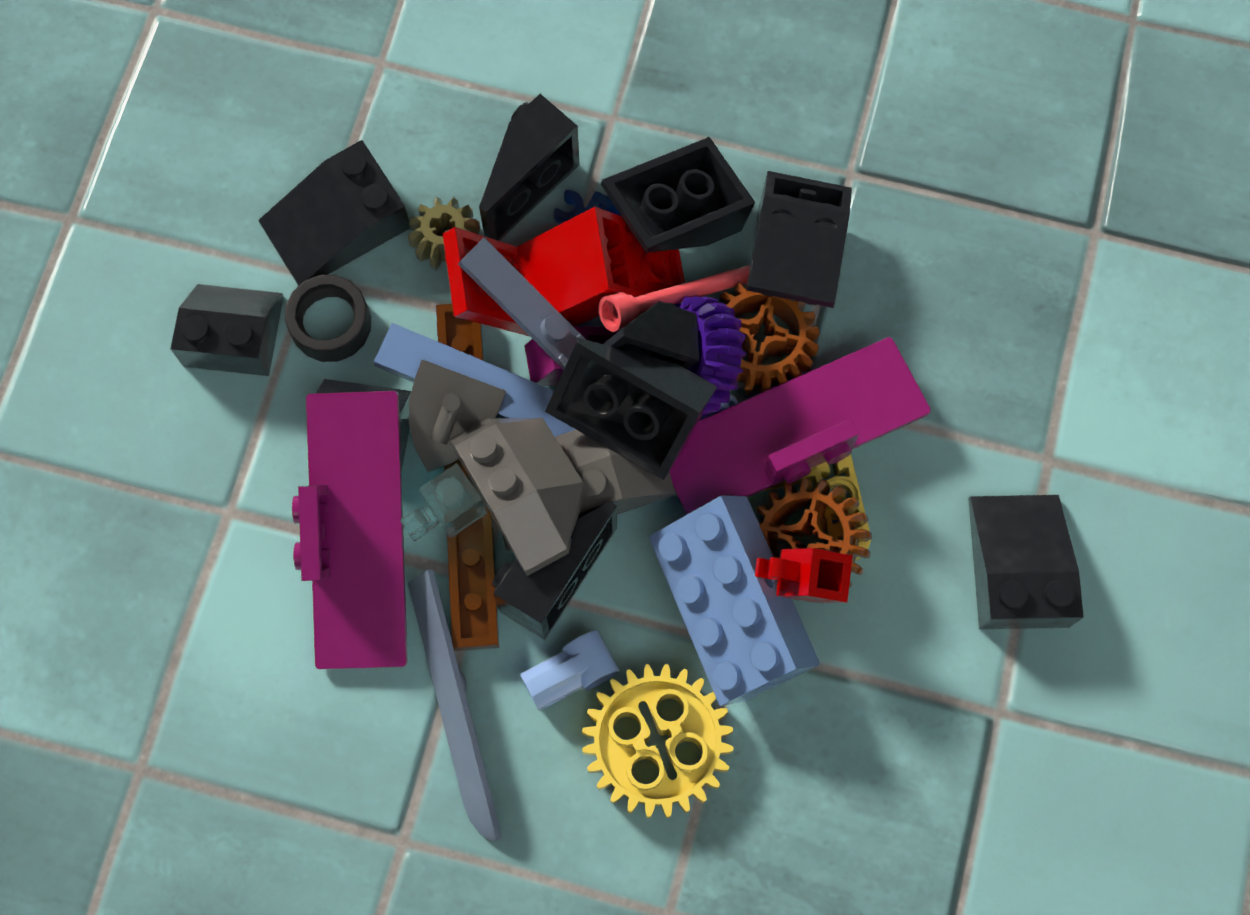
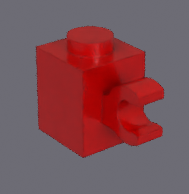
(809, 574)

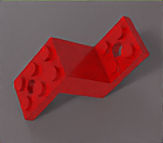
(567, 266)

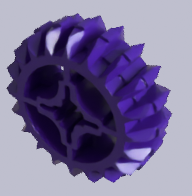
(718, 347)

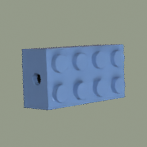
(734, 619)

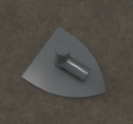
(445, 406)

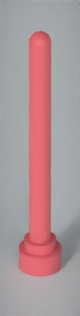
(621, 309)

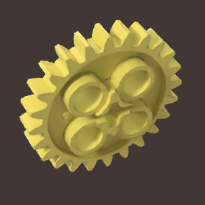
(618, 756)

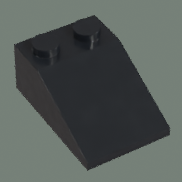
(532, 161)
(681, 198)
(335, 215)
(630, 403)
(1023, 563)
(543, 596)

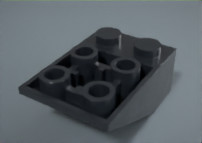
(799, 239)

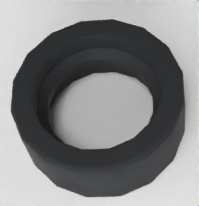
(314, 290)

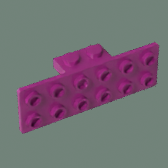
(798, 426)
(354, 530)

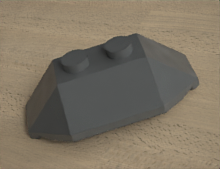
(610, 477)
(524, 485)

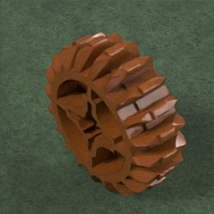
(777, 340)
(814, 520)

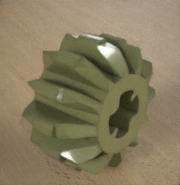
(435, 221)

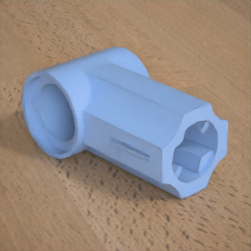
(581, 665)

